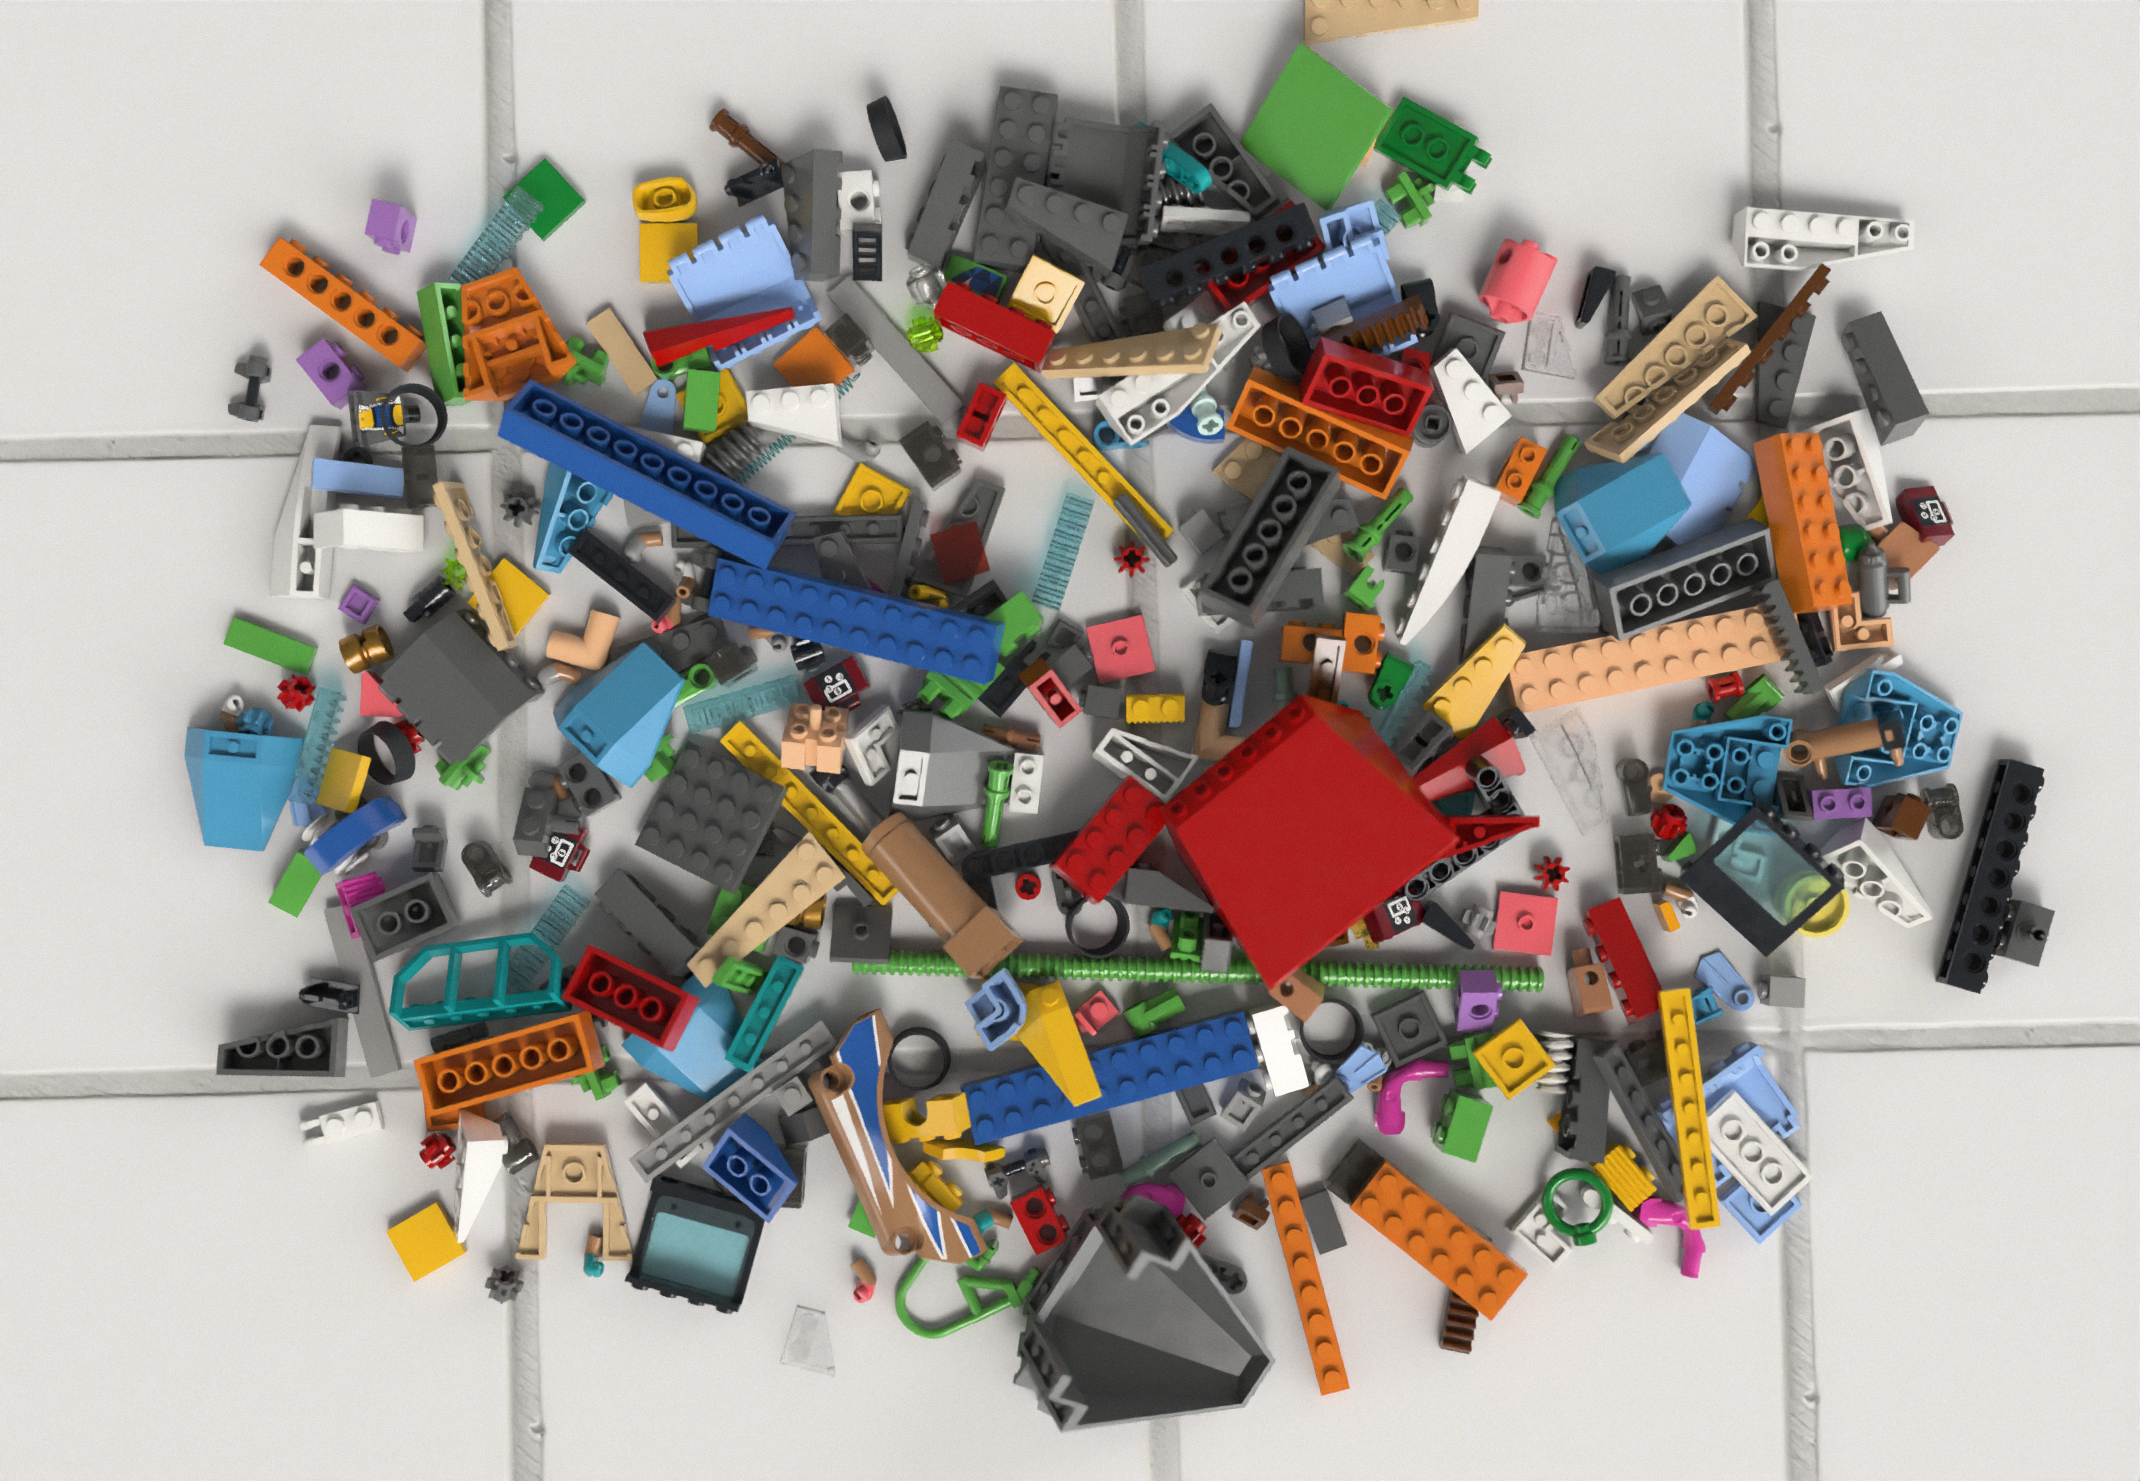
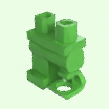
(953, 691)
(1474, 1075)

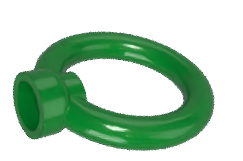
(1582, 1233)

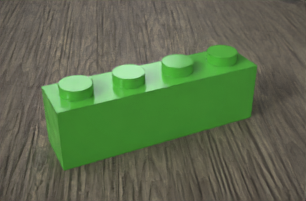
(443, 332)

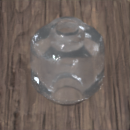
(926, 285)

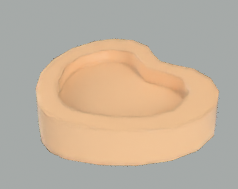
(1657, 794)

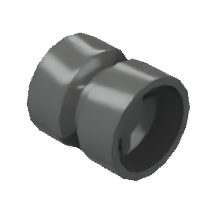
(1432, 426)

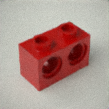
(981, 417)
(1032, 1221)

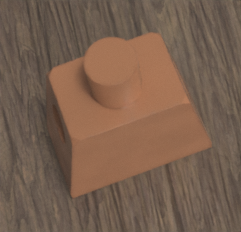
(1903, 548)
(1300, 997)
(1590, 997)

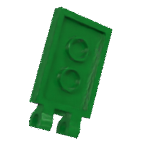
(1431, 146)

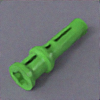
(1543, 487)
(1370, 533)
(996, 792)

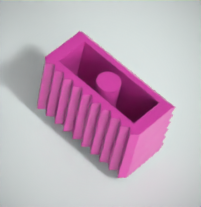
(356, 891)

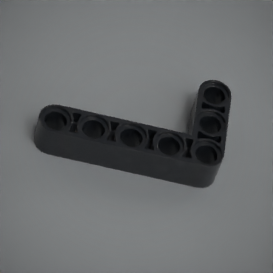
(1504, 804)
(1018, 863)

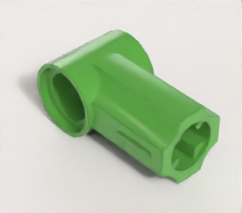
(697, 360)
(692, 686)
(1759, 697)
(1147, 1015)

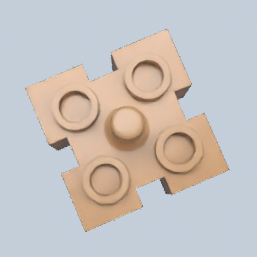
(814, 737)

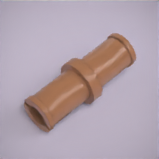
(1013, 737)

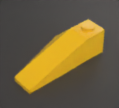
(1056, 1043)

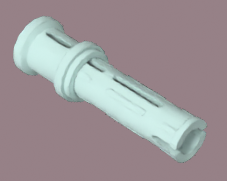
(1204, 408)

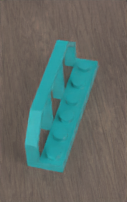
(472, 1009)

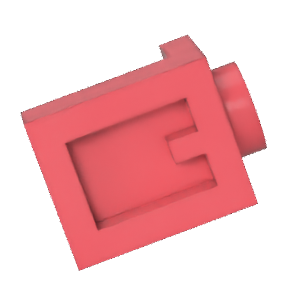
(1094, 1013)

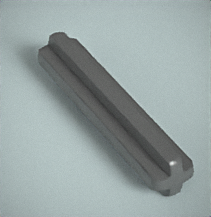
(1145, 530)

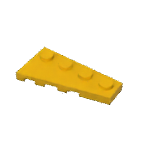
(1471, 687)

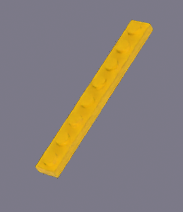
(1073, 446)
(810, 811)
(1689, 1108)

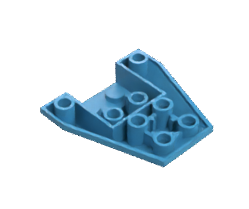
(1619, 509)
(622, 713)
(1927, 720)
(1726, 764)
(239, 784)
(700, 1054)

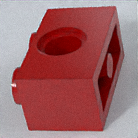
(1050, 692)

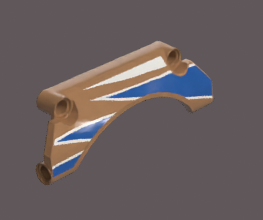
(857, 1125)

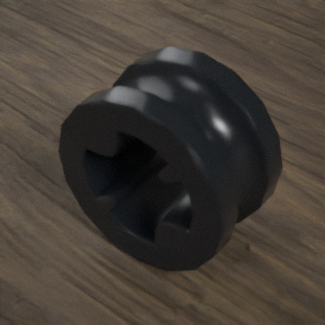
(353, 453)

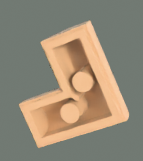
(1853, 633)
(591, 649)
(1210, 736)

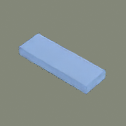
(357, 478)
(1240, 684)

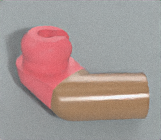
(670, 620)
(866, 1281)

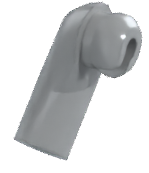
(861, 452)

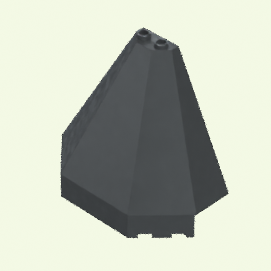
(1135, 1325)

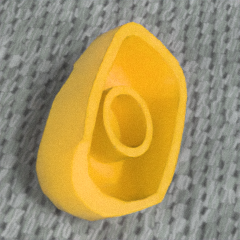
(664, 200)

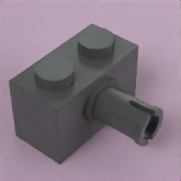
(539, 821)
(2024, 932)

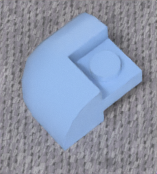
(1349, 223)
(998, 1009)

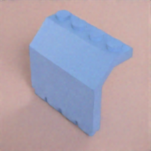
(1354, 274)
(743, 277)
(1708, 470)
(1752, 1081)

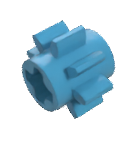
(256, 721)

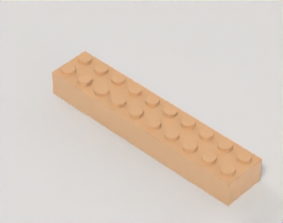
(1642, 661)

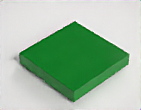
(554, 193)

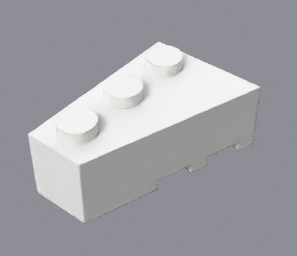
(1467, 399)
(798, 411)
(369, 529)
(1151, 764)
(1277, 1048)

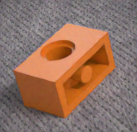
(1519, 470)
(1366, 626)
(1292, 638)

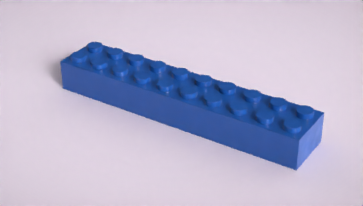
(646, 473)
(857, 619)
(1124, 1072)

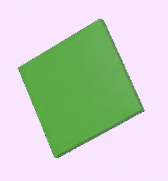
(1315, 126)

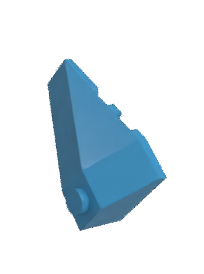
(565, 514)

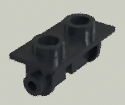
(755, 183)
(1818, 647)
(331, 995)

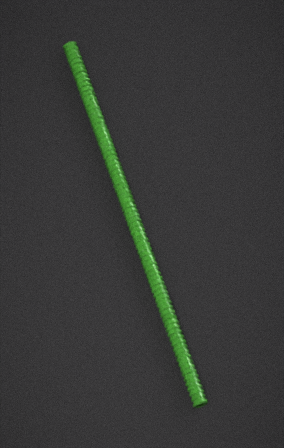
(1183, 970)

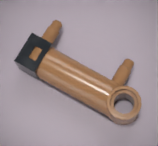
(1853, 737)

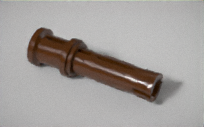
(739, 136)

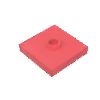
(1120, 649)
(1525, 923)

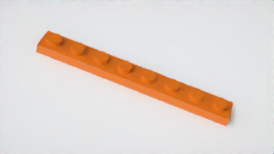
(1305, 1278)

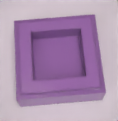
(359, 604)

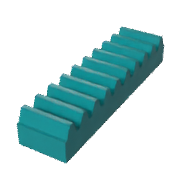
(764, 1014)

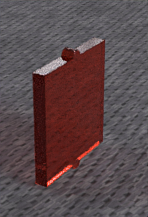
(960, 552)

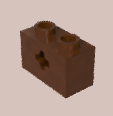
(1902, 816)

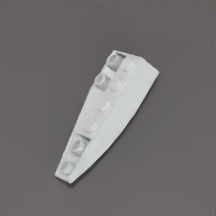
(1808, 238)
(1149, 401)
(1450, 551)
(296, 565)

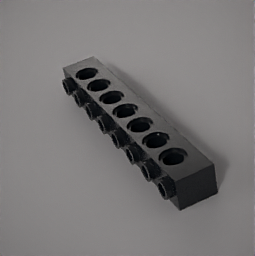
(1977, 884)

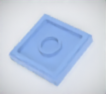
(1752, 1215)

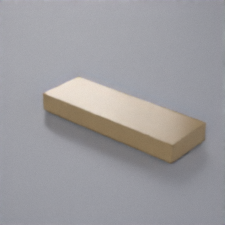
(622, 351)

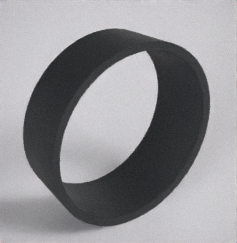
(886, 129)
(1296, 344)
(432, 397)
(399, 748)
(1119, 937)
(931, 1034)
(1335, 1058)

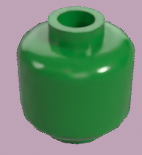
(1853, 539)

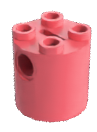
(1516, 281)

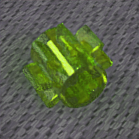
(925, 334)
(451, 568)

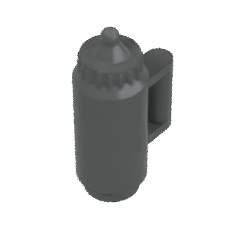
(1874, 582)

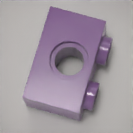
(390, 226)
(318, 363)
(1841, 803)
(1476, 1000)

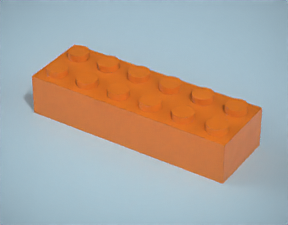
(1274, 417)
(1802, 522)
(509, 1063)
(1438, 1239)

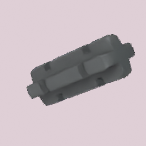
(459, 1037)

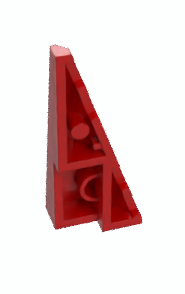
(677, 341)
(1447, 773)
(1483, 829)

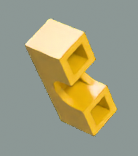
(946, 1117)

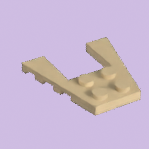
(575, 1175)

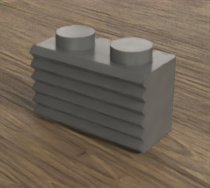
(1215, 944)

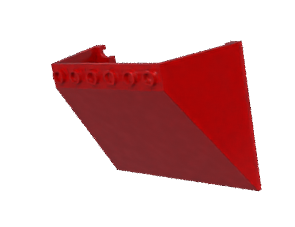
(1303, 832)

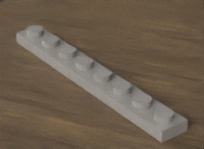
(733, 1101)

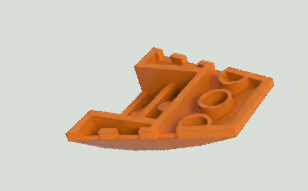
(508, 339)

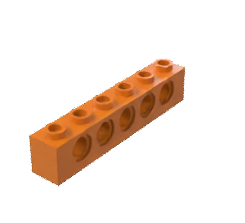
(281, 263)

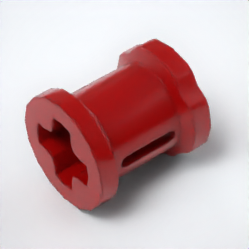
(1724, 687)
(1025, 895)

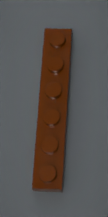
(1779, 331)

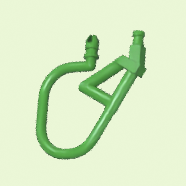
(1014, 1296)

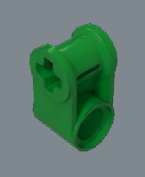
(1391, 677)

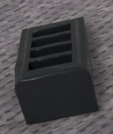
(873, 231)
(1595, 288)
(1439, 921)

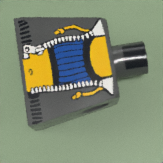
(365, 416)

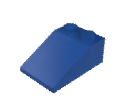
(752, 1167)

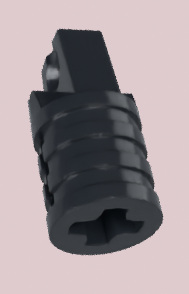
(430, 600)

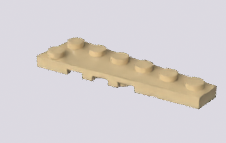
(1349, 18)
(1691, 334)
(1149, 354)
(1644, 422)
(1247, 472)
(457, 510)
(782, 896)

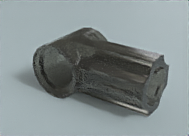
(1635, 790)
(520, 1150)

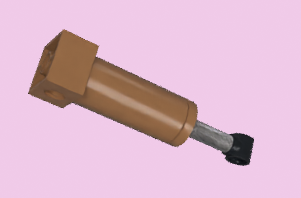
(972, 931)

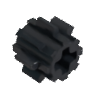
(807, 654)

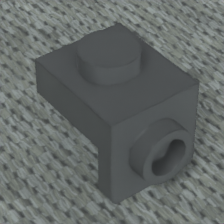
(1652, 309)
(429, 849)

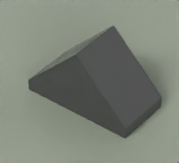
(1792, 798)
(803, 1125)

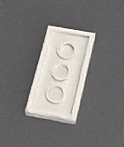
(1754, 1153)

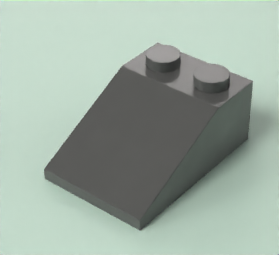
(1154, 889)
(405, 916)

